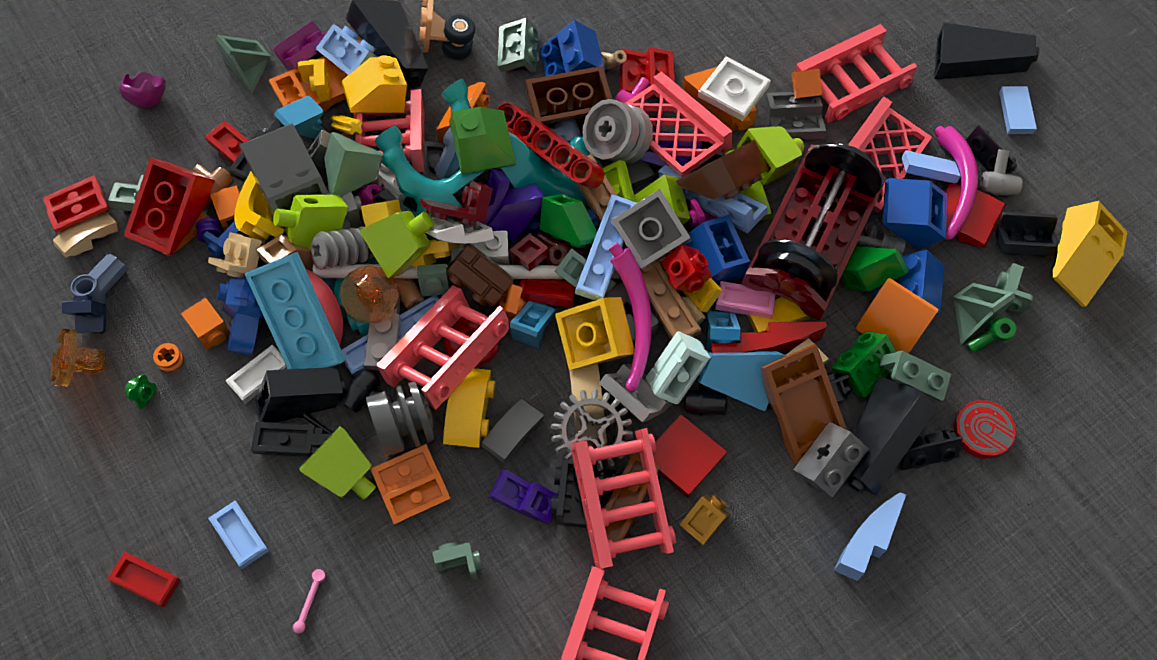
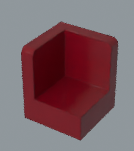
(530, 253)

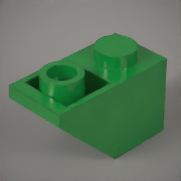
(567, 220)
(872, 267)

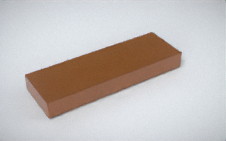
(626, 497)

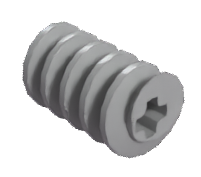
(339, 248)

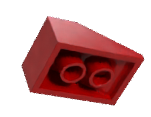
(167, 205)

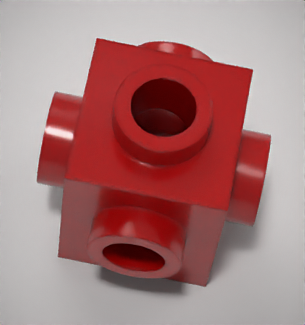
(687, 269)

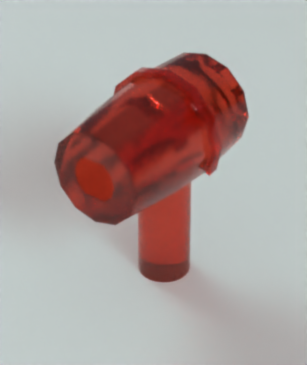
(557, 250)

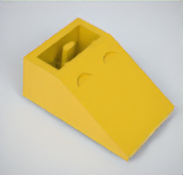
(1088, 250)

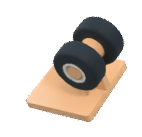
(454, 33)

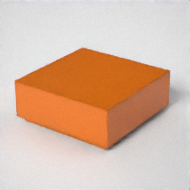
(806, 83)

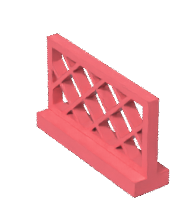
(692, 115)
(870, 130)

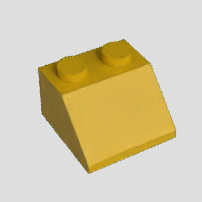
(376, 87)
(595, 333)

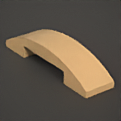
(588, 380)

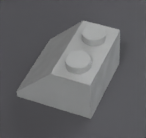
(651, 229)

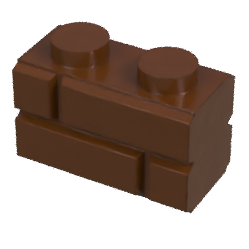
(479, 274)

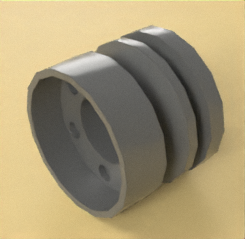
(400, 418)

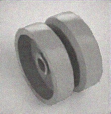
(617, 131)

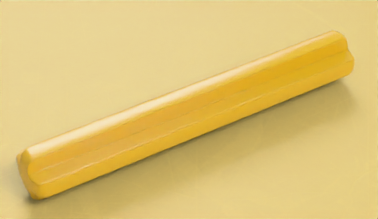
(346, 124)

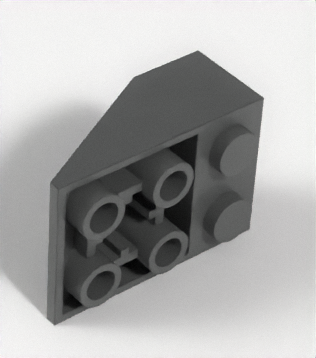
(282, 167)

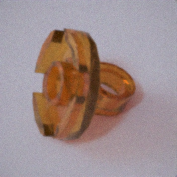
(369, 294)
(74, 358)

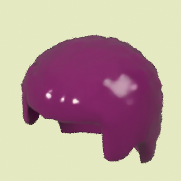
(142, 90)

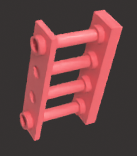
(852, 52)
(413, 123)
(428, 331)
(598, 518)
(588, 619)

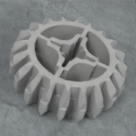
(577, 406)

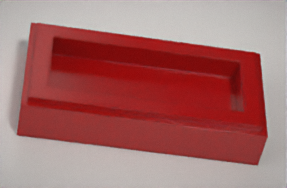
(548, 292)
(144, 579)

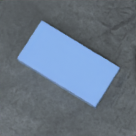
(1017, 110)
(930, 167)
(238, 534)

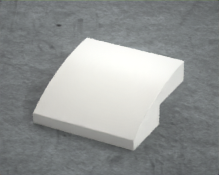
(458, 232)

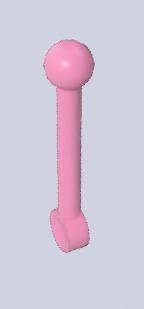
(318, 577)

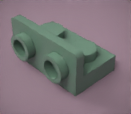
(518, 46)
(916, 374)

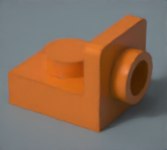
(511, 301)

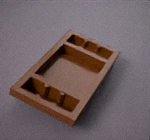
(801, 399)

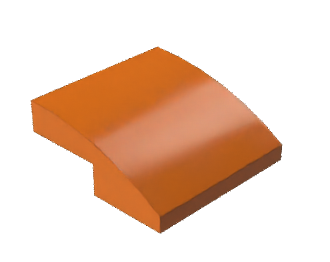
(898, 315)
(410, 484)

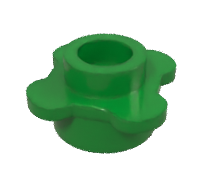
(140, 390)

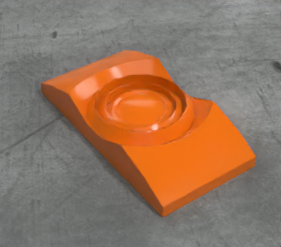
(291, 87)

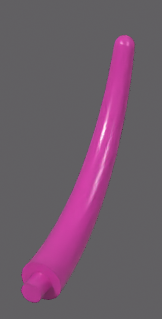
(966, 162)
(632, 277)

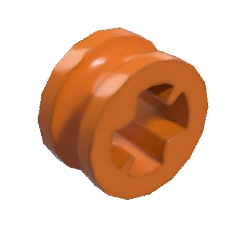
(164, 349)

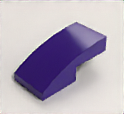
(499, 183)
(523, 497)

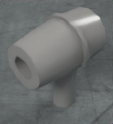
(999, 182)

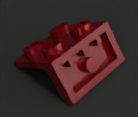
(476, 201)

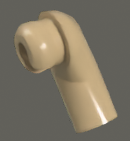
(612, 61)

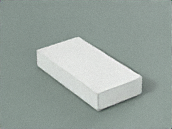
(249, 378)

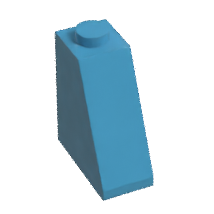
(739, 375)

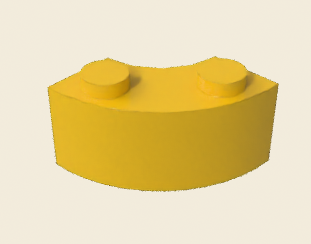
(467, 410)

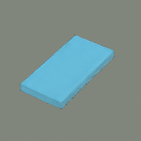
(295, 314)

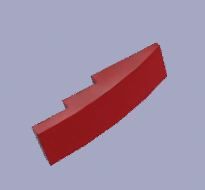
(778, 337)

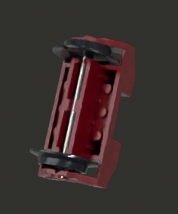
(799, 261)

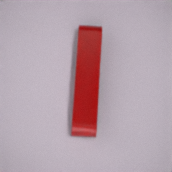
(557, 151)

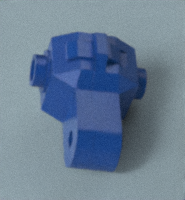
(245, 313)

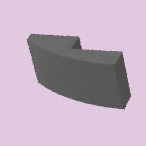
(511, 430)

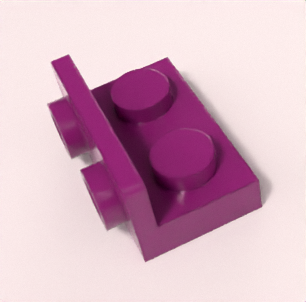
(299, 45)

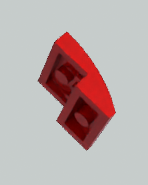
(644, 65)
(75, 204)
(981, 219)

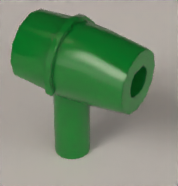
(999, 329)

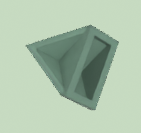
(245, 58)
(350, 164)
(978, 306)

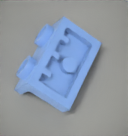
(343, 49)

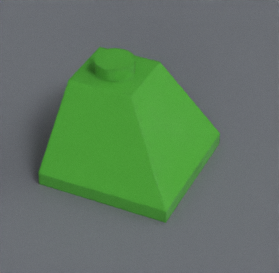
(481, 139)

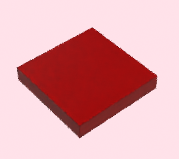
(686, 455)

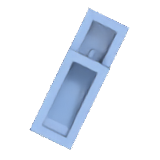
(870, 539)

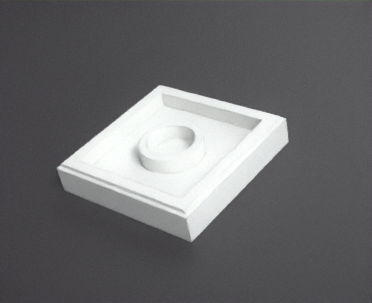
(734, 88)

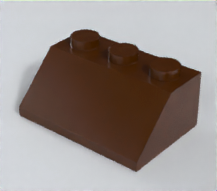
(566, 94)
(727, 174)

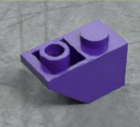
(517, 210)

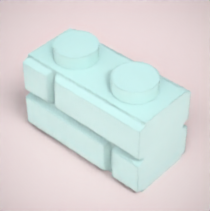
(677, 368)

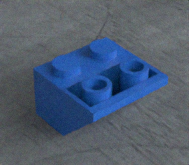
(571, 50)
(915, 211)
(722, 249)
(923, 277)

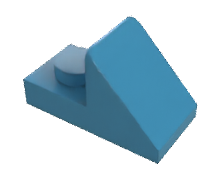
(304, 116)
(530, 323)
(721, 328)

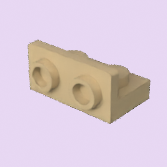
(239, 255)

